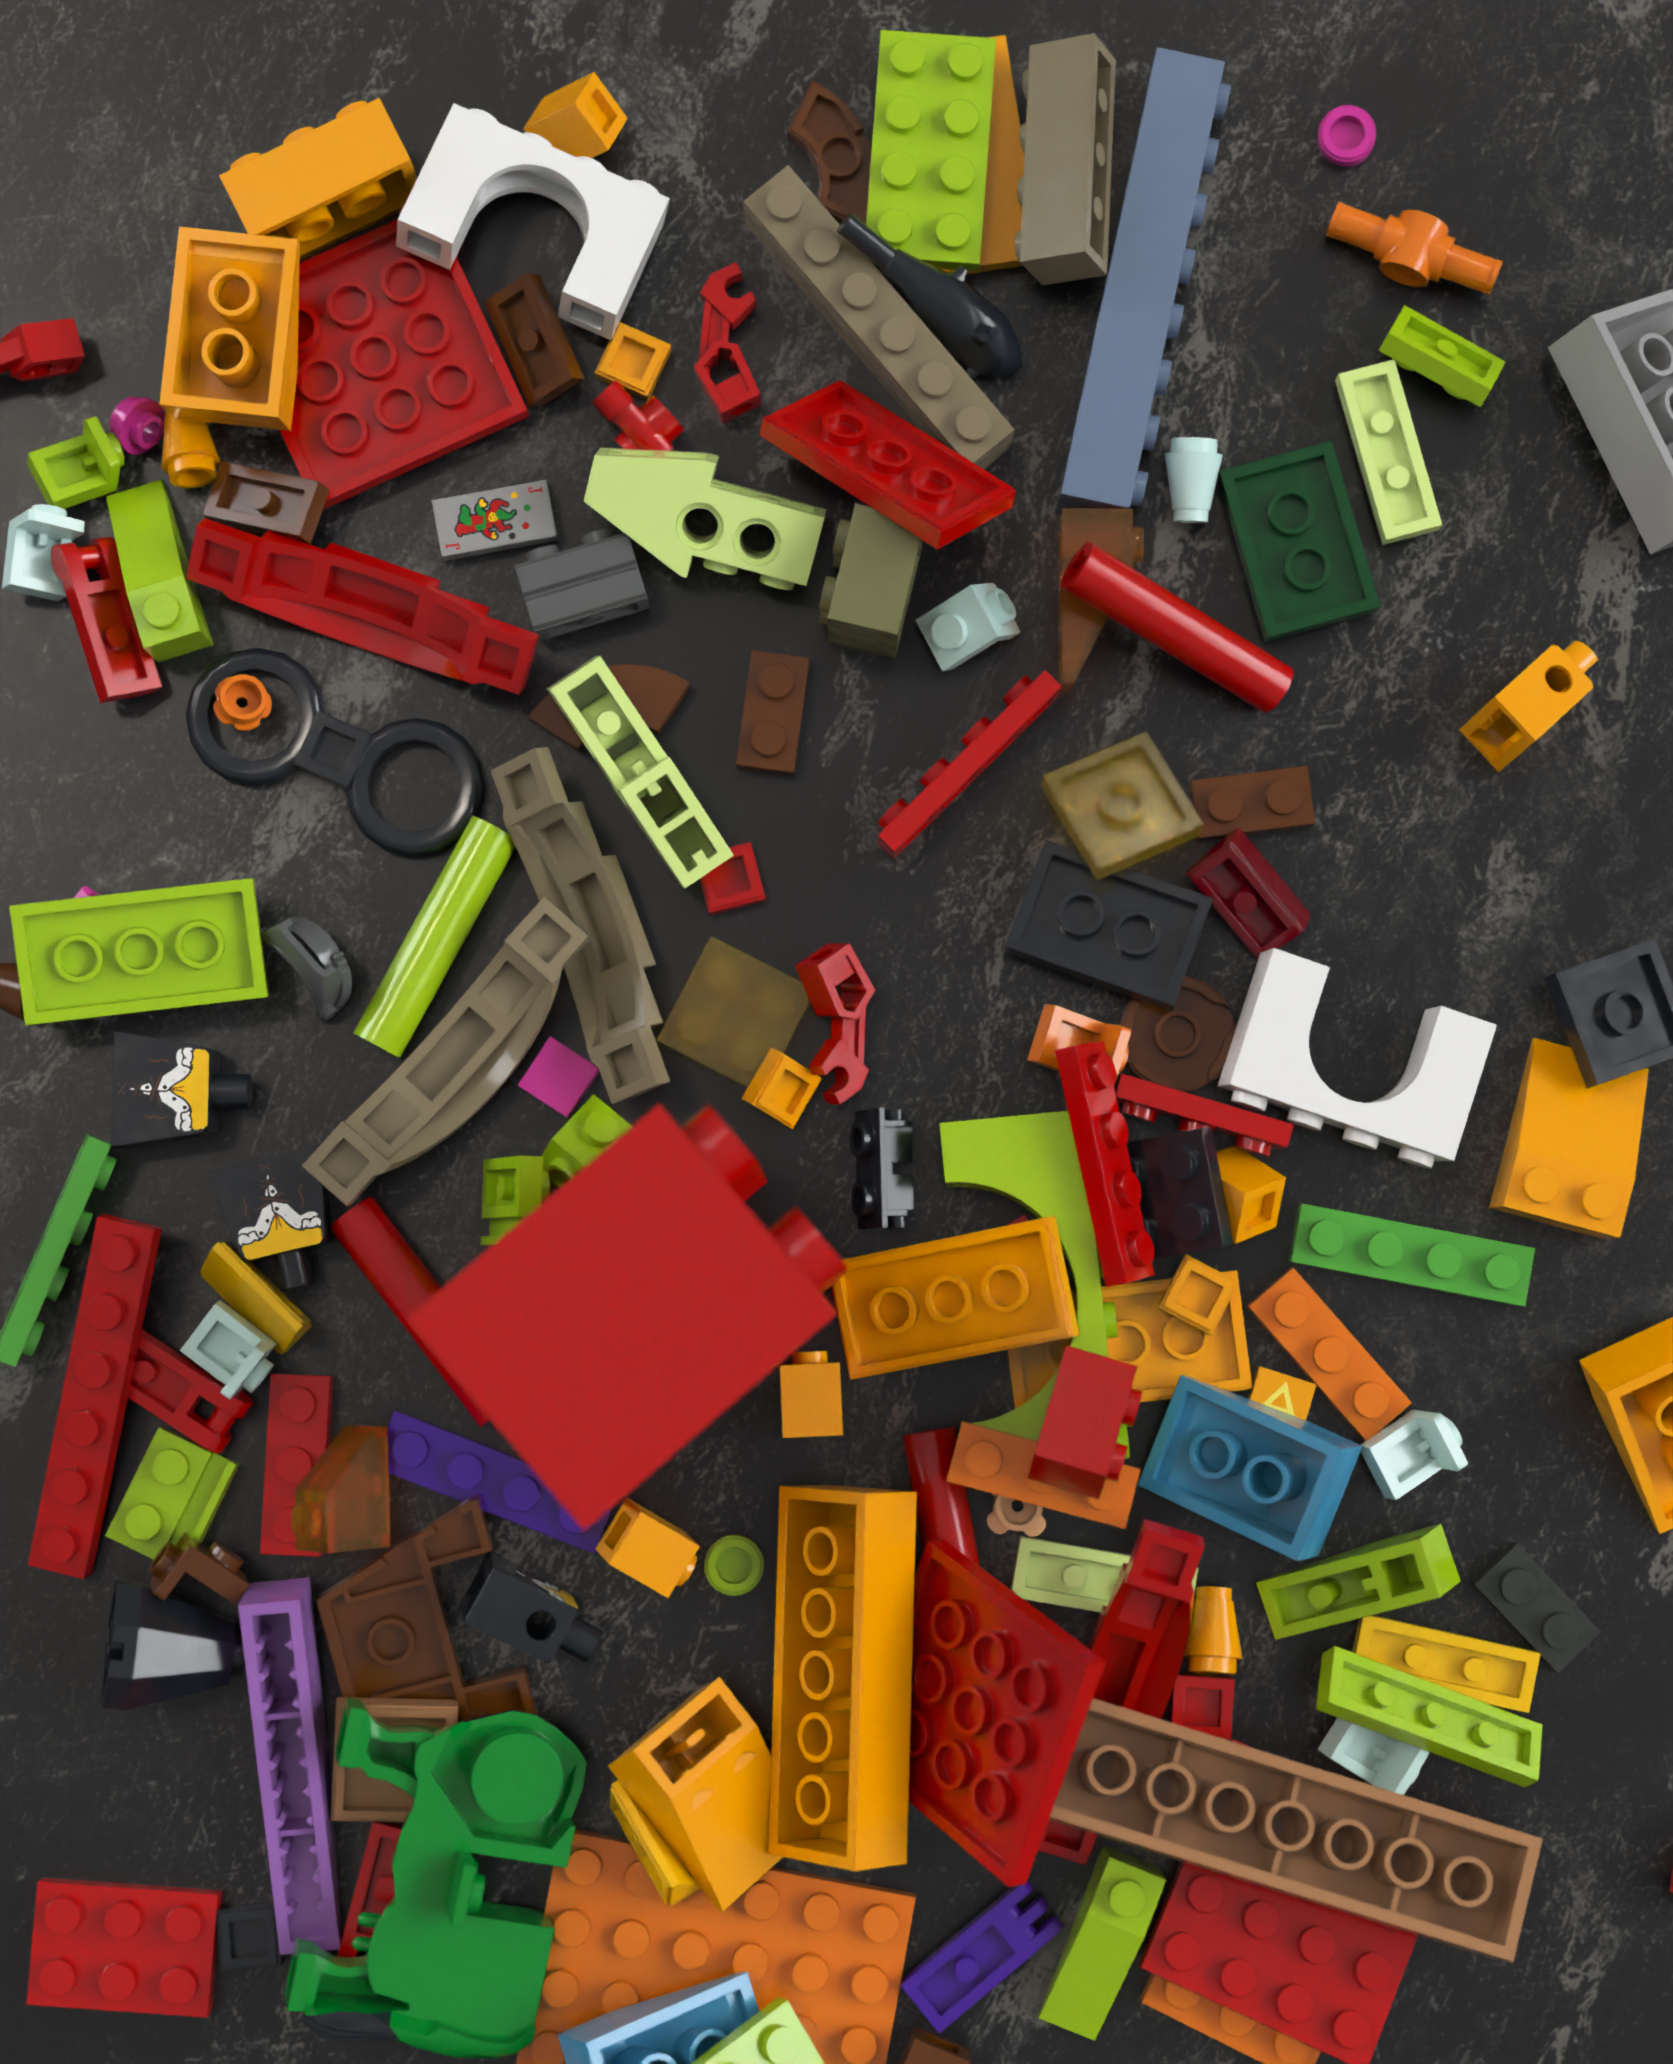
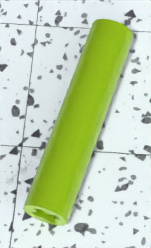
(436, 936)

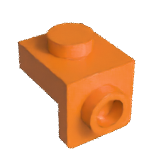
(1065, 1028)

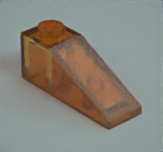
(1077, 621)

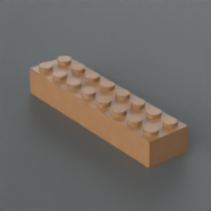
(1299, 1830)

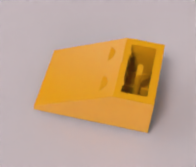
(706, 1790)

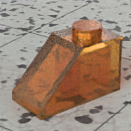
(346, 1494)

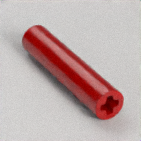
(1176, 627)
(397, 1278)
(940, 1505)

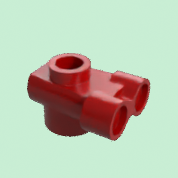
(641, 428)

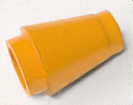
(188, 453)
(1213, 1633)

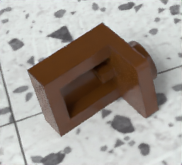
(212, 1566)

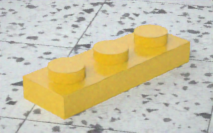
(1464, 1664)

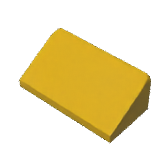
(254, 1296)
(657, 1858)

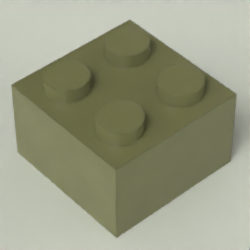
(873, 583)

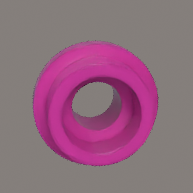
(137, 424)

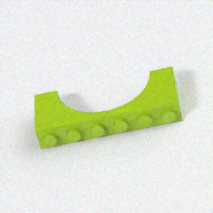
(1037, 1167)

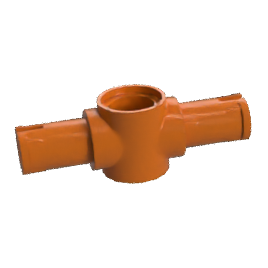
(1414, 248)

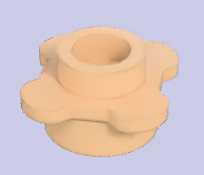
(1005, 1518)

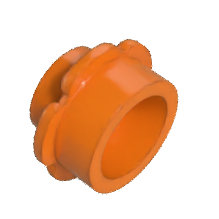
(244, 687)

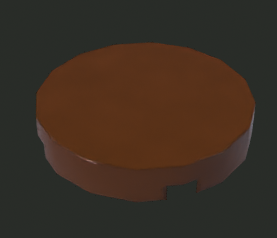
(1180, 1046)

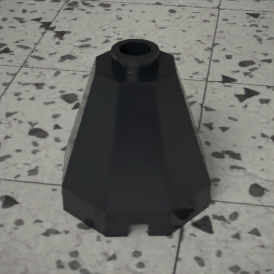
(164, 1648)

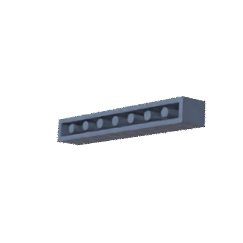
(1142, 282)

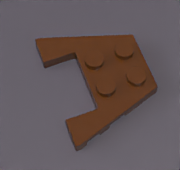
(393, 1630)

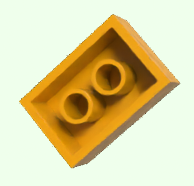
(324, 180)

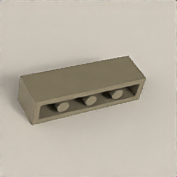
(1066, 160)

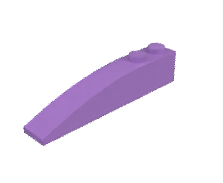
(292, 1759)

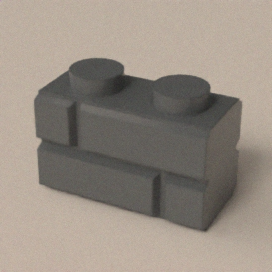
(581, 584)

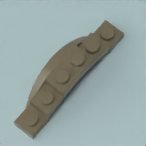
(592, 892)
(457, 1062)

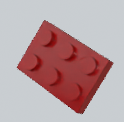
(124, 1947)

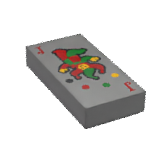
(494, 520)

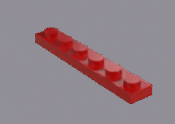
(94, 1396)

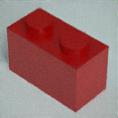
(1083, 1423)

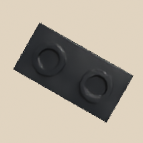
(877, 1142)

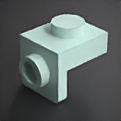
(29, 550)
(968, 624)
(230, 1350)
(1413, 1451)
(1373, 1756)

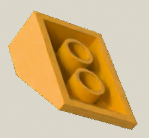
(233, 329)
(1571, 1146)
(1636, 1403)

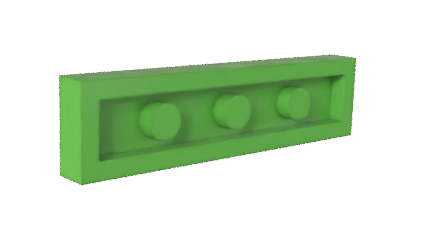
(65, 1226)
(1411, 1255)

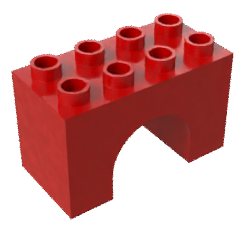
(631, 1308)

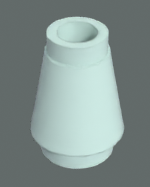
(1192, 477)

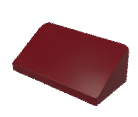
(1249, 894)

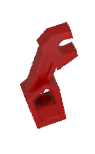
(720, 314)
(41, 350)
(845, 1049)

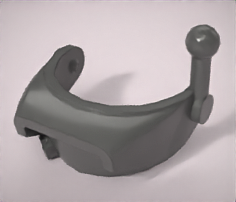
(329, 983)

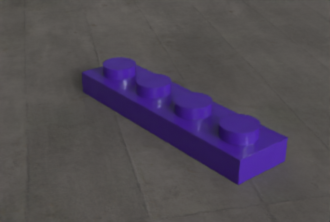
(470, 1468)

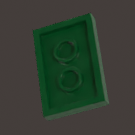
(1298, 541)

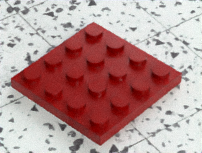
(390, 366)
(991, 1711)
(1279, 1960)

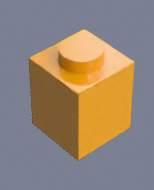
(811, 1396)
(648, 1548)

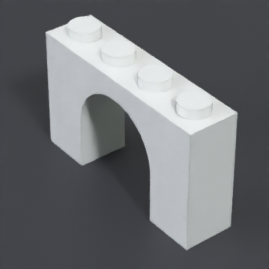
(482, 160)
(1274, 1067)

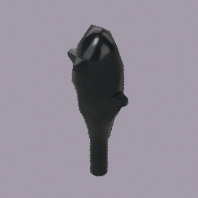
(951, 309)

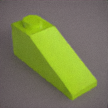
(155, 573)
(1360, 1582)
(1102, 1942)

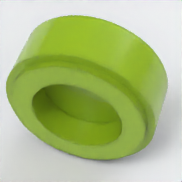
(734, 1564)

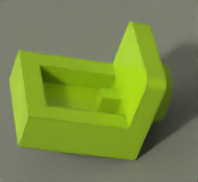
(78, 466)
(582, 1140)

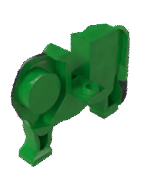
(441, 1960)

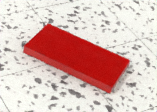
(888, 463)

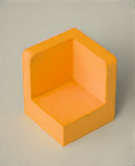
(579, 118)
(1250, 1192)

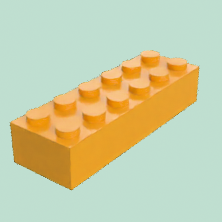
(842, 1676)

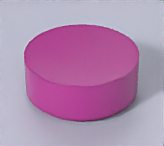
(1346, 135)

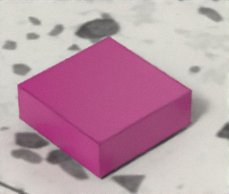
(559, 1077)

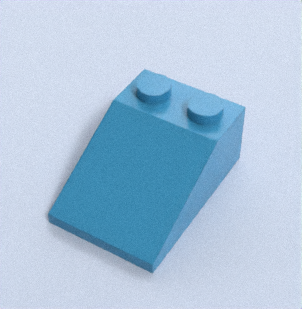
(1250, 1467)
(664, 2028)

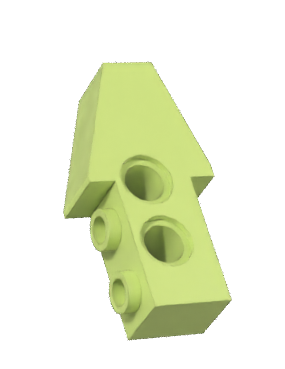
(655, 489)
(640, 771)

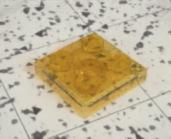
(1121, 805)
(734, 1012)

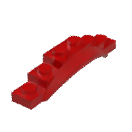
(363, 604)
(1142, 1642)

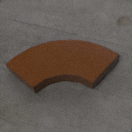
(837, 149)
(649, 689)

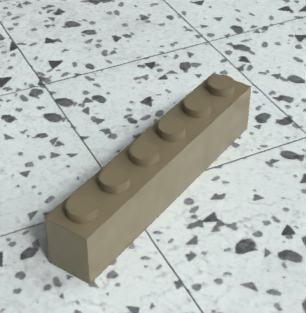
(875, 320)

